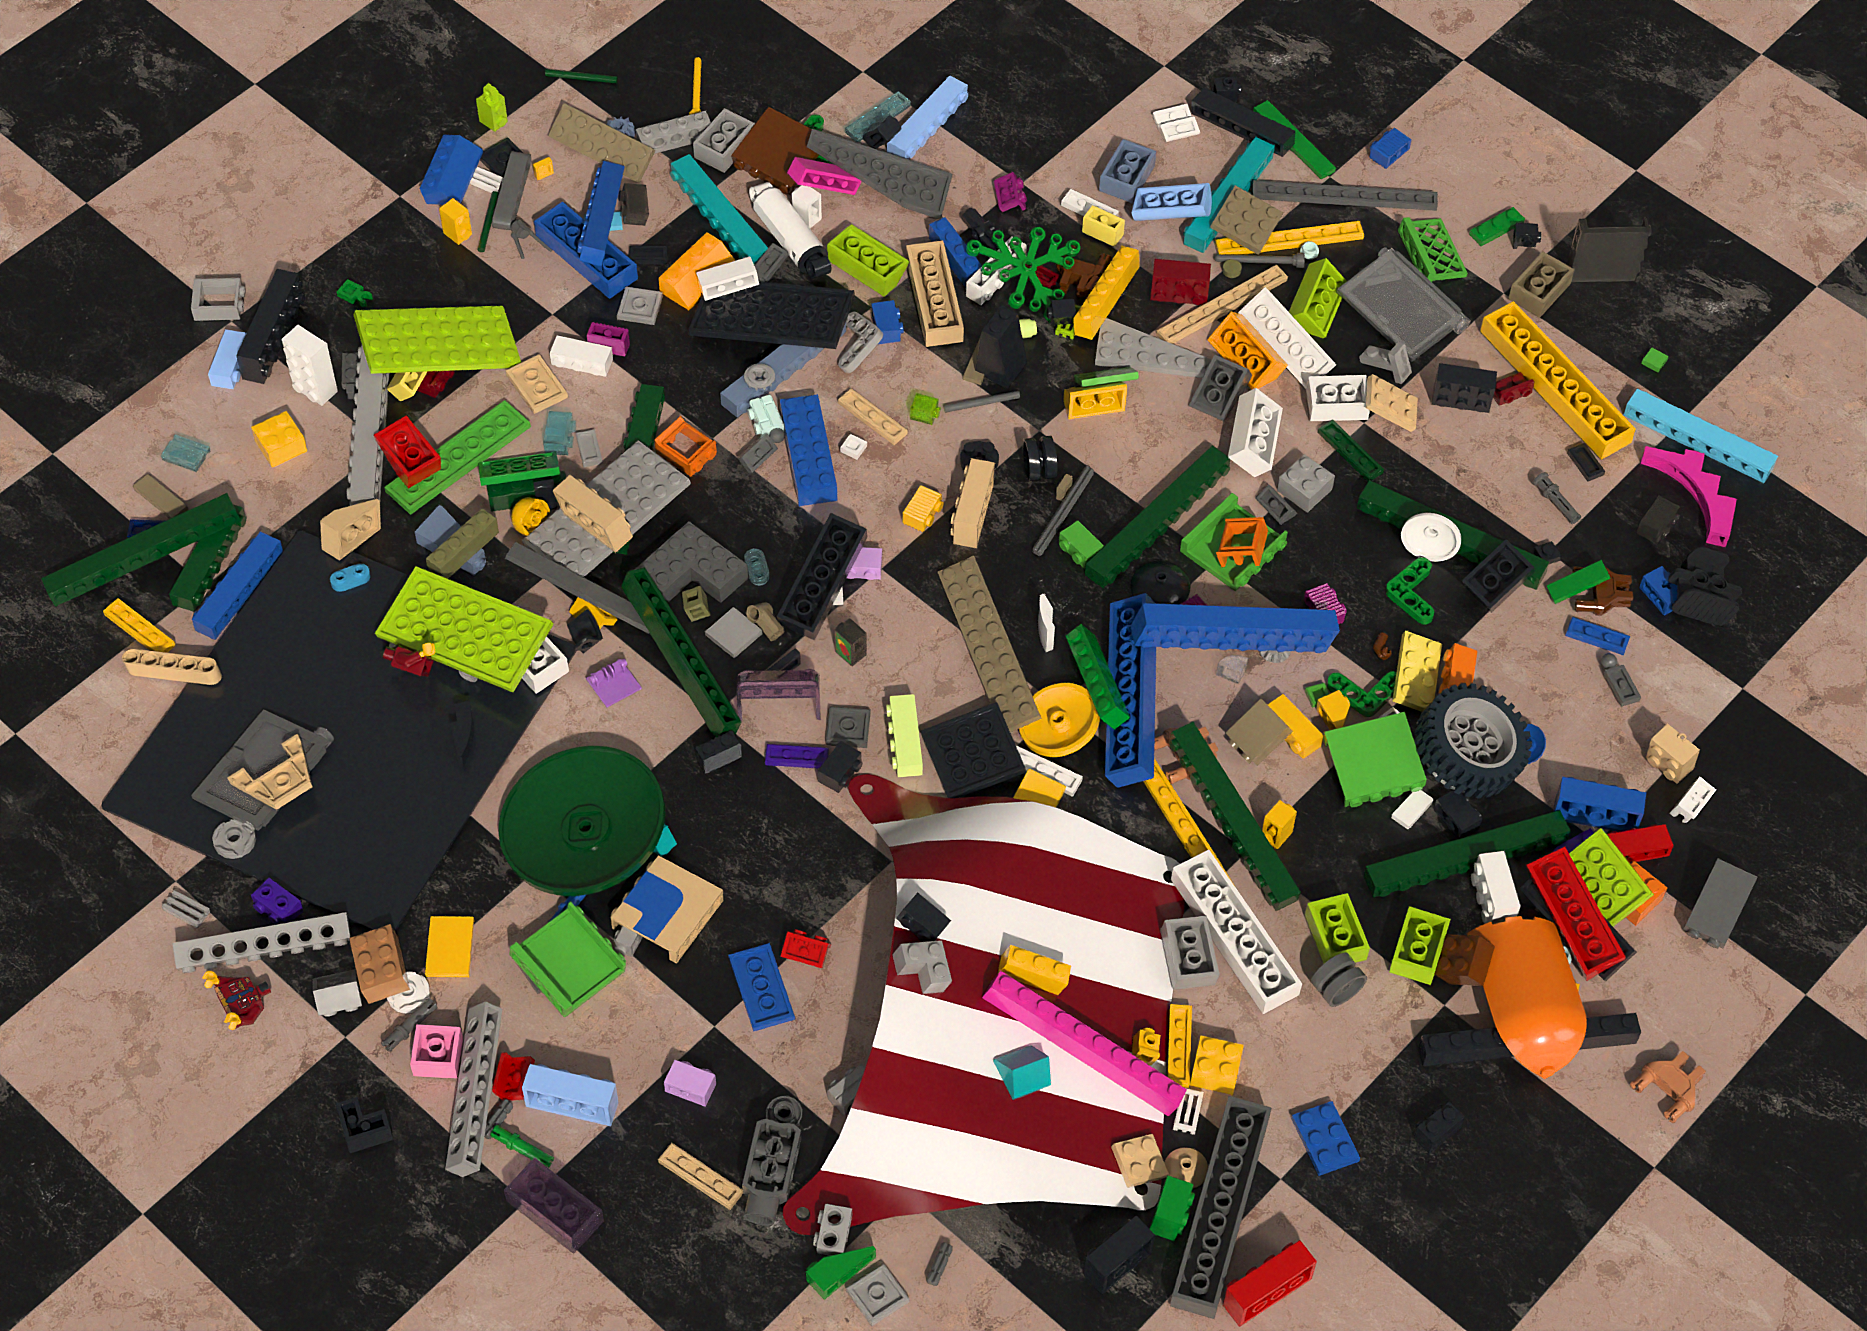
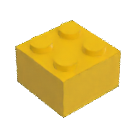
(279, 439)
(1216, 1065)

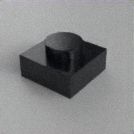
(1548, 552)

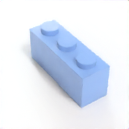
(225, 367)

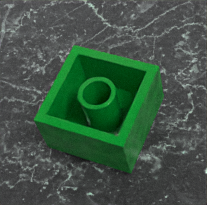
(1172, 1208)

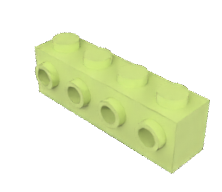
(905, 735)

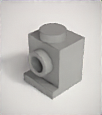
(626, 941)

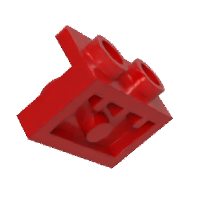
(805, 949)

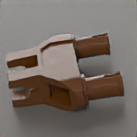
(1081, 273)
(1607, 594)

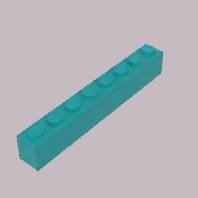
(1247, 168)
(717, 209)

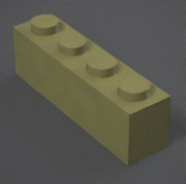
(463, 544)

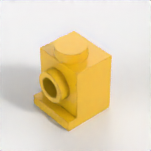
(1146, 1045)

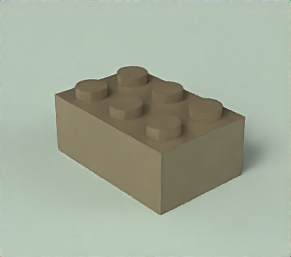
(1541, 284)

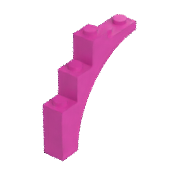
(1686, 469)

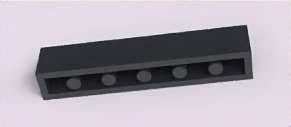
(1242, 121)

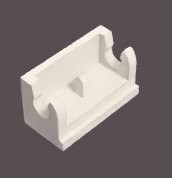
(1693, 800)

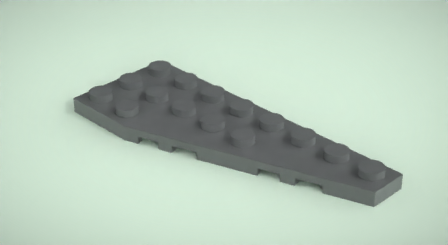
(899, 179)

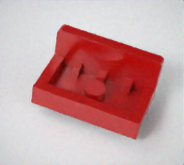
(511, 1076)

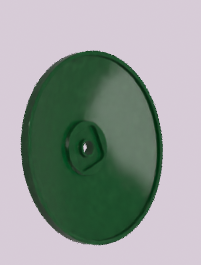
(573, 790)

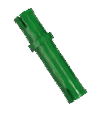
(514, 1142)

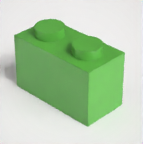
(1079, 543)

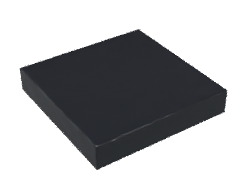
(498, 155)

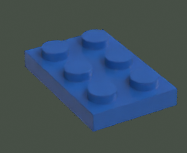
(1325, 1138)

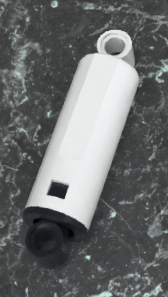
(790, 230)

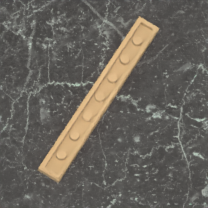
(1221, 305)

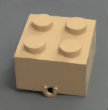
(1671, 754)

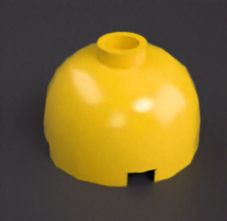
(529, 514)

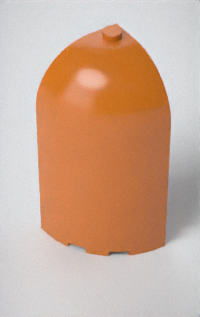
(1533, 993)

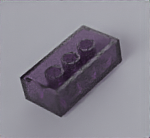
(554, 1205)

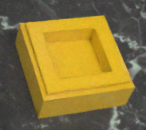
(543, 168)

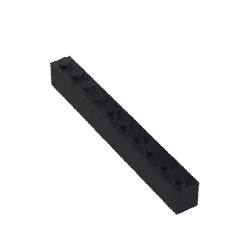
(1488, 1044)

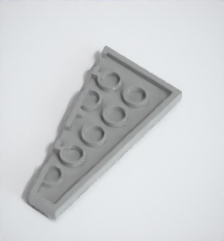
(1127, 347)

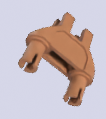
(1179, 773)
(1673, 1082)

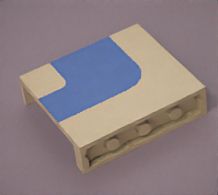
(668, 906)

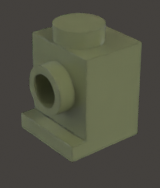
(695, 603)

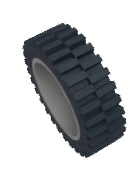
(1473, 740)

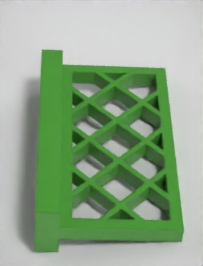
(1419, 252)

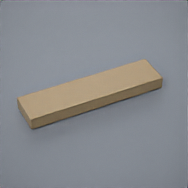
(872, 416)
(700, 1176)

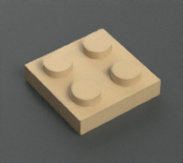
(1139, 1160)

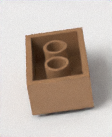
(379, 964)

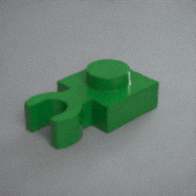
(353, 292)

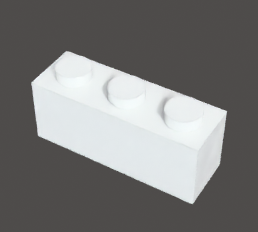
(727, 278)
(581, 356)

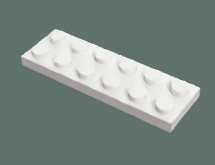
(1287, 337)

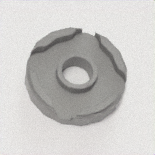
(233, 849)

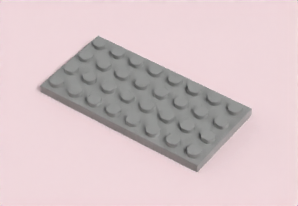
(634, 482)

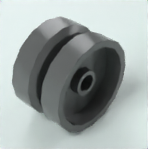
(1339, 979)

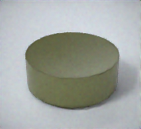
(1232, 268)

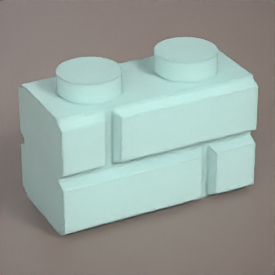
(765, 415)

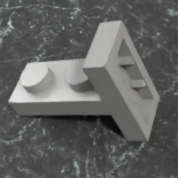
(1393, 360)

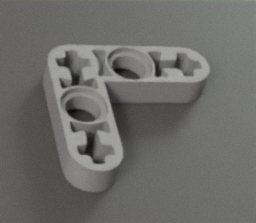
(868, 338)

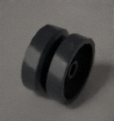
(1040, 458)

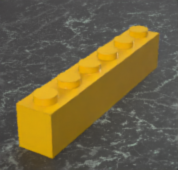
(1106, 292)

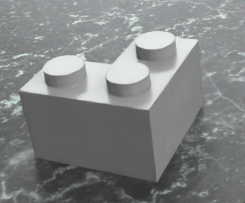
(928, 961)

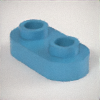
(350, 577)

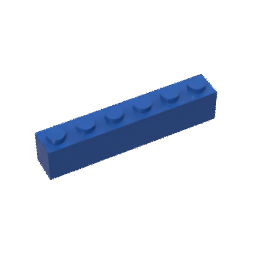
(237, 585)

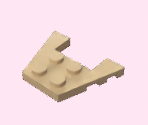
(280, 783)

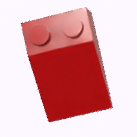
(408, 452)

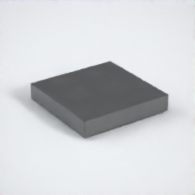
(848, 726)

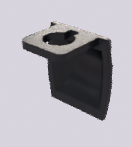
(584, 631)

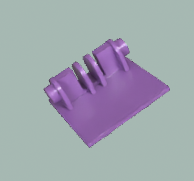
(613, 682)

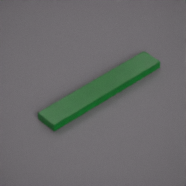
(1303, 147)

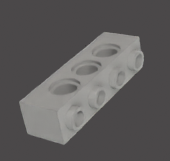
(673, 132)

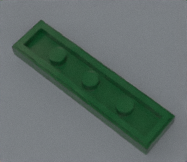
(1350, 450)

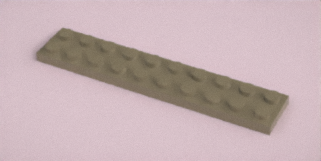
(989, 643)

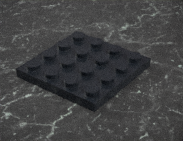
(973, 751)

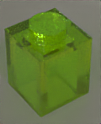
(924, 409)

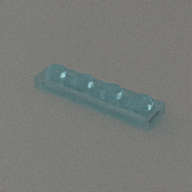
(892, 106)

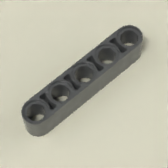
(511, 190)

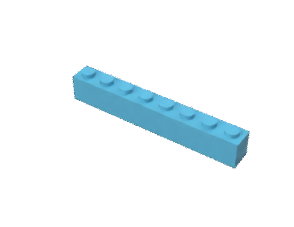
(1700, 435)

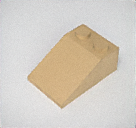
(349, 527)

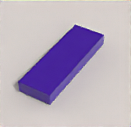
(795, 756)

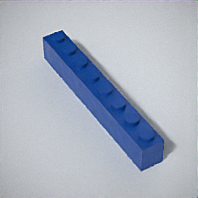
(600, 213)

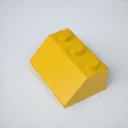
(1095, 400)

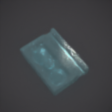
(185, 453)

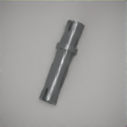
(402, 1031)

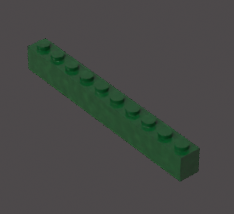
(644, 423)
(1157, 517)
(1475, 544)
(140, 549)
(680, 653)
(1234, 816)
(1462, 854)

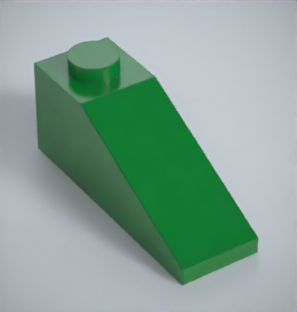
(836, 1270)

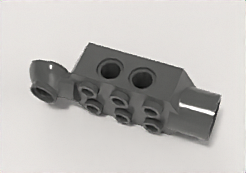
(772, 1161)

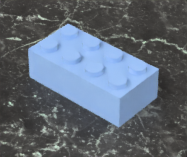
(570, 1094)

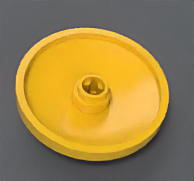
(1066, 721)

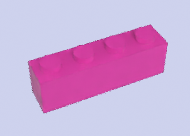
(823, 176)

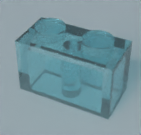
(559, 432)

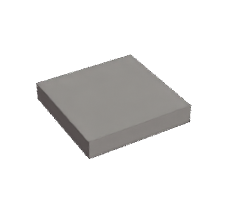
(640, 305)
(733, 632)
(877, 1295)

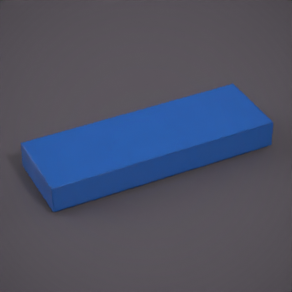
(1597, 635)

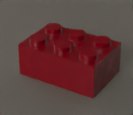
(1180, 281)

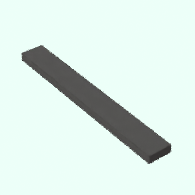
(575, 584)

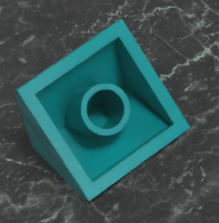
(1024, 1071)

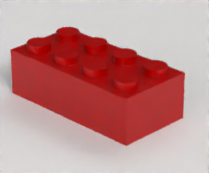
(1269, 1282)

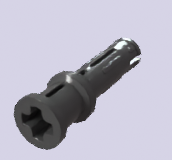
(1551, 491)

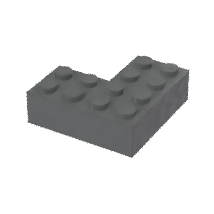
(695, 558)

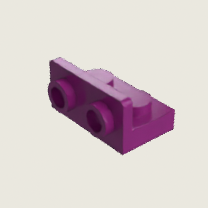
(1010, 192)

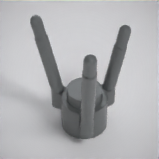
(522, 231)

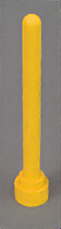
(696, 86)

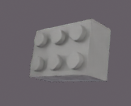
(721, 139)
(1189, 952)

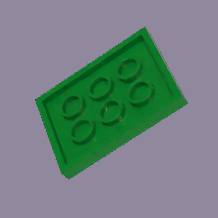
(518, 468)

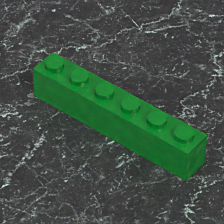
(1097, 677)

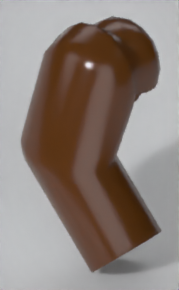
(1379, 647)

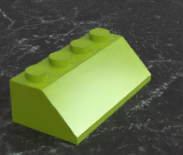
(867, 260)
(1318, 298)

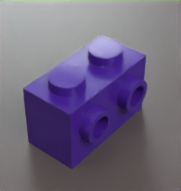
(276, 903)

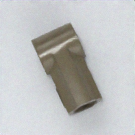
(763, 616)

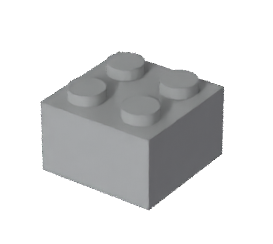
(1305, 483)

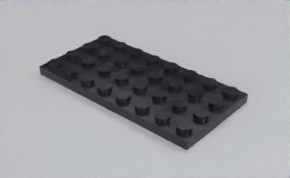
(776, 315)

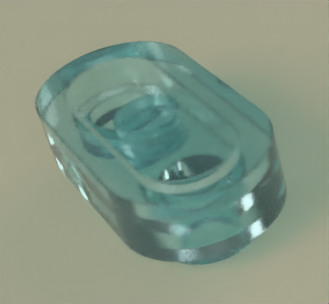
(757, 568)

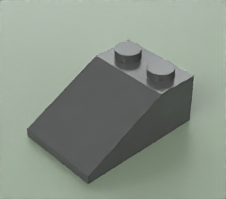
(1220, 388)

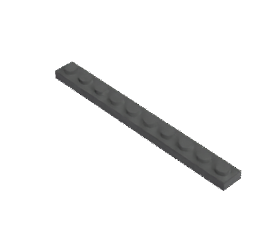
(1345, 195)

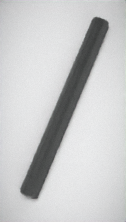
(1063, 511)

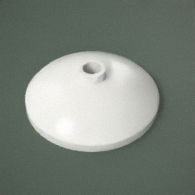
(1431, 537)

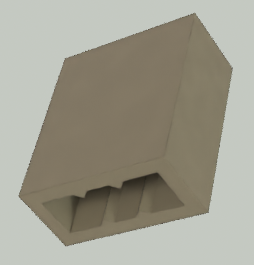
(1258, 732)

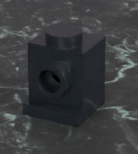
(1526, 235)

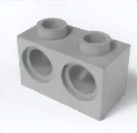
(838, 1231)

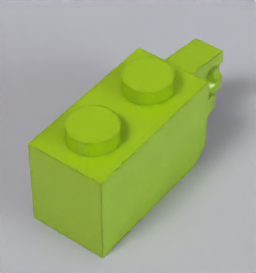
(491, 108)

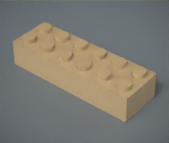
(934, 293)

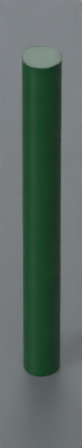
(581, 76)
(488, 221)

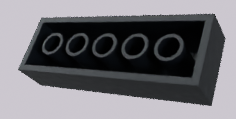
(270, 325)
(822, 576)

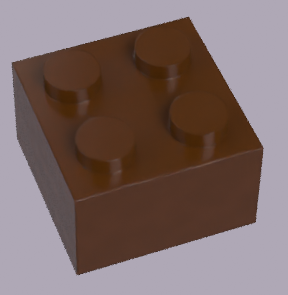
(1464, 960)

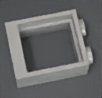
(217, 286)

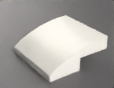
(1175, 123)
(1045, 625)

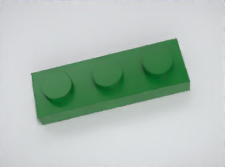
(1496, 226)

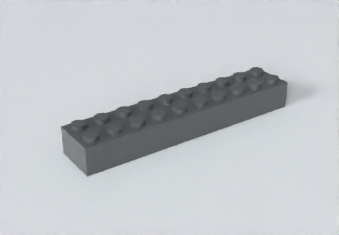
(1221, 1207)

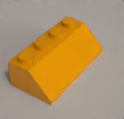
(681, 280)
(1245, 346)

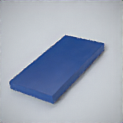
(761, 987)

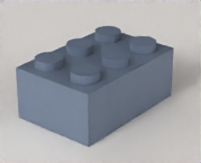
(1127, 170)

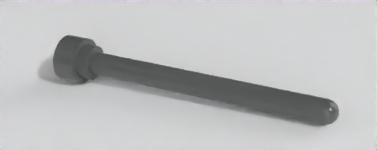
(1295, 260)

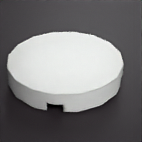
(412, 999)

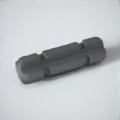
(498, 1117)
(939, 1264)

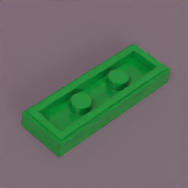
(1578, 582)

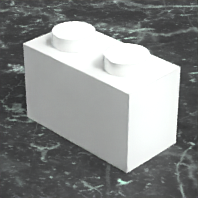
(807, 204)

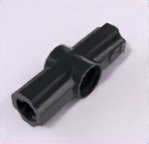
(980, 228)

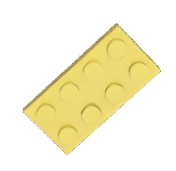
(1417, 671)

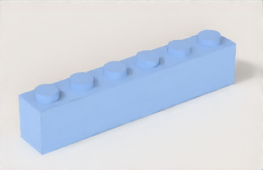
(928, 118)

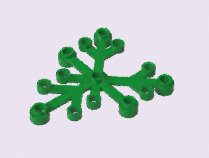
(1005, 259)

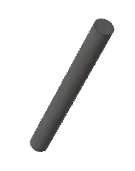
(982, 401)

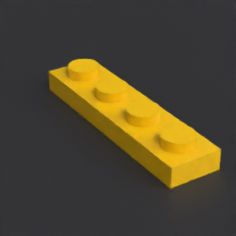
(138, 627)
(1179, 1044)

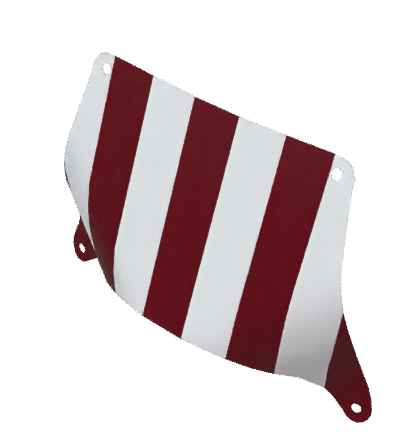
(931, 1107)

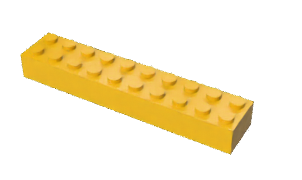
(1558, 380)

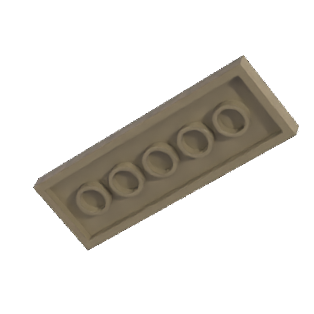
(601, 142)

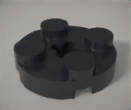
(979, 449)

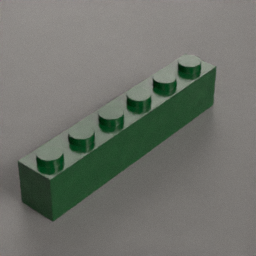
(203, 565)

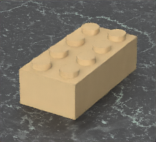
(972, 503)
(593, 513)

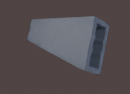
(438, 529)

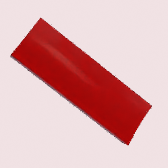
(1575, 913)

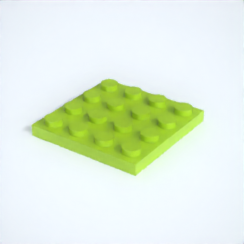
(1610, 877)

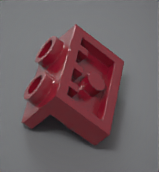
(434, 382)
(1512, 388)

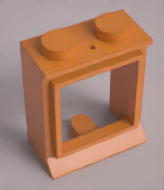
(697, 460)
(1243, 526)

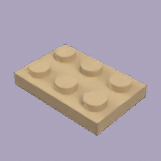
(536, 384)
(1391, 403)

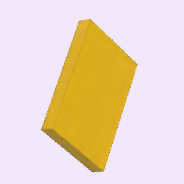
(449, 946)

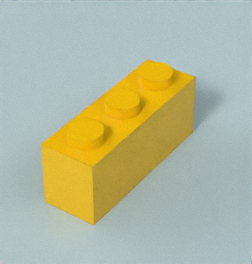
(1305, 736)
(1035, 969)

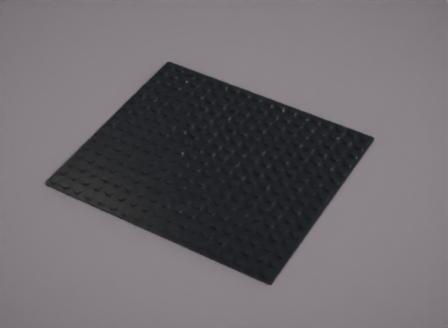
(389, 782)

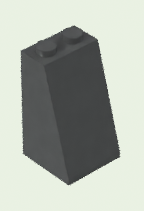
(1720, 904)

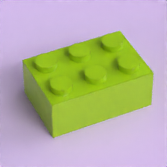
(1336, 928)
(1419, 945)

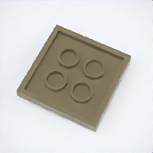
(1246, 220)

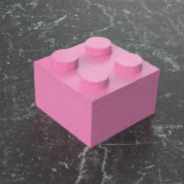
(436, 1051)

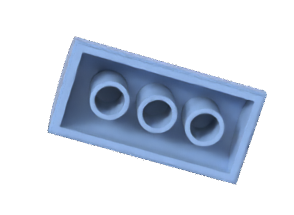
(1172, 202)

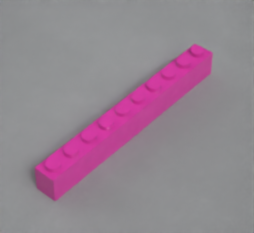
(1084, 1043)

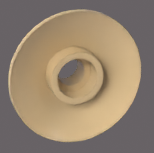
(1195, 1173)

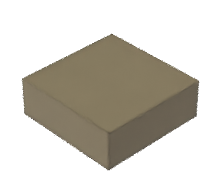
(1064, 487)

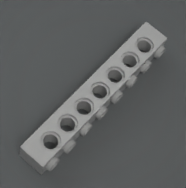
(184, 950)
(473, 1089)

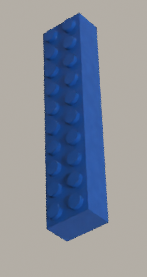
(1234, 628)
(1134, 672)

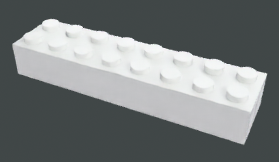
(1236, 932)

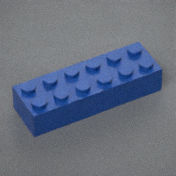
(562, 232)
(808, 450)

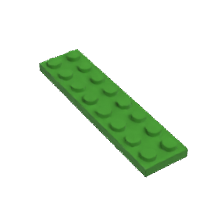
(462, 455)

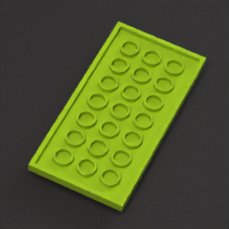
(436, 339)
(466, 627)

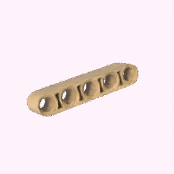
(171, 666)

